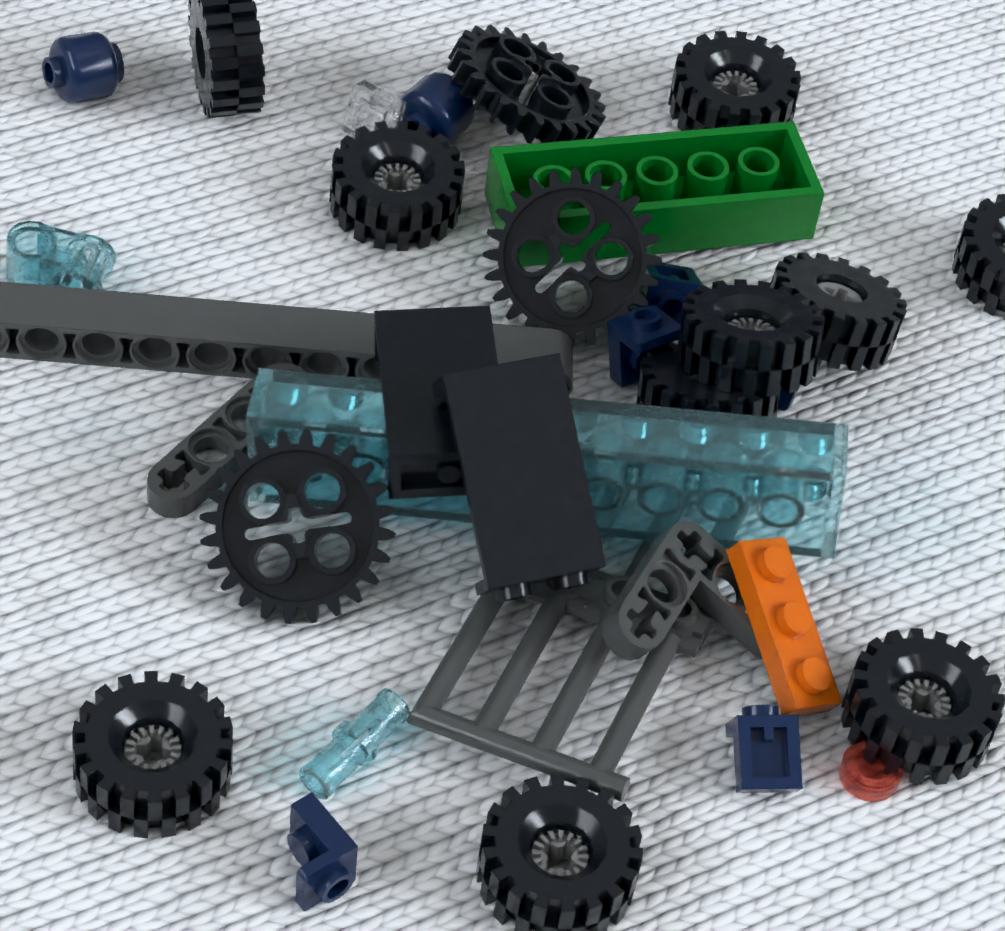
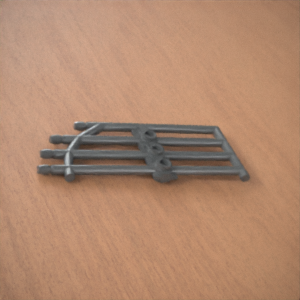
(589, 603)

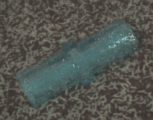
(329, 768)

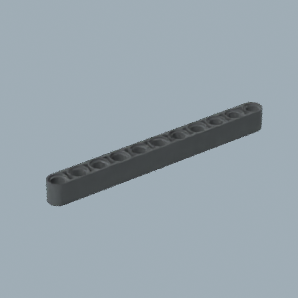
(212, 334)

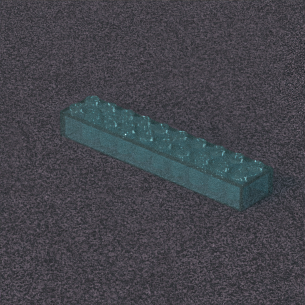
(641, 462)

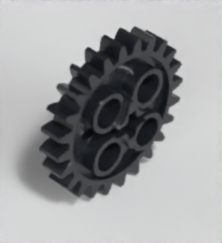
(495, 71)
(539, 221)
(290, 471)

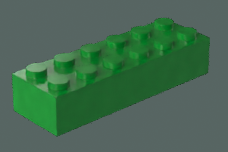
(697, 184)

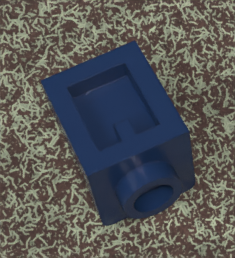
(673, 287)
(635, 335)
(766, 750)
(323, 851)

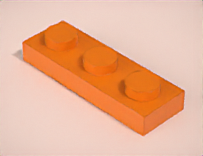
(783, 626)

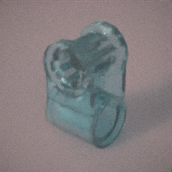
(56, 257)

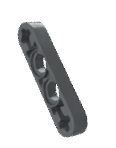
(215, 432)

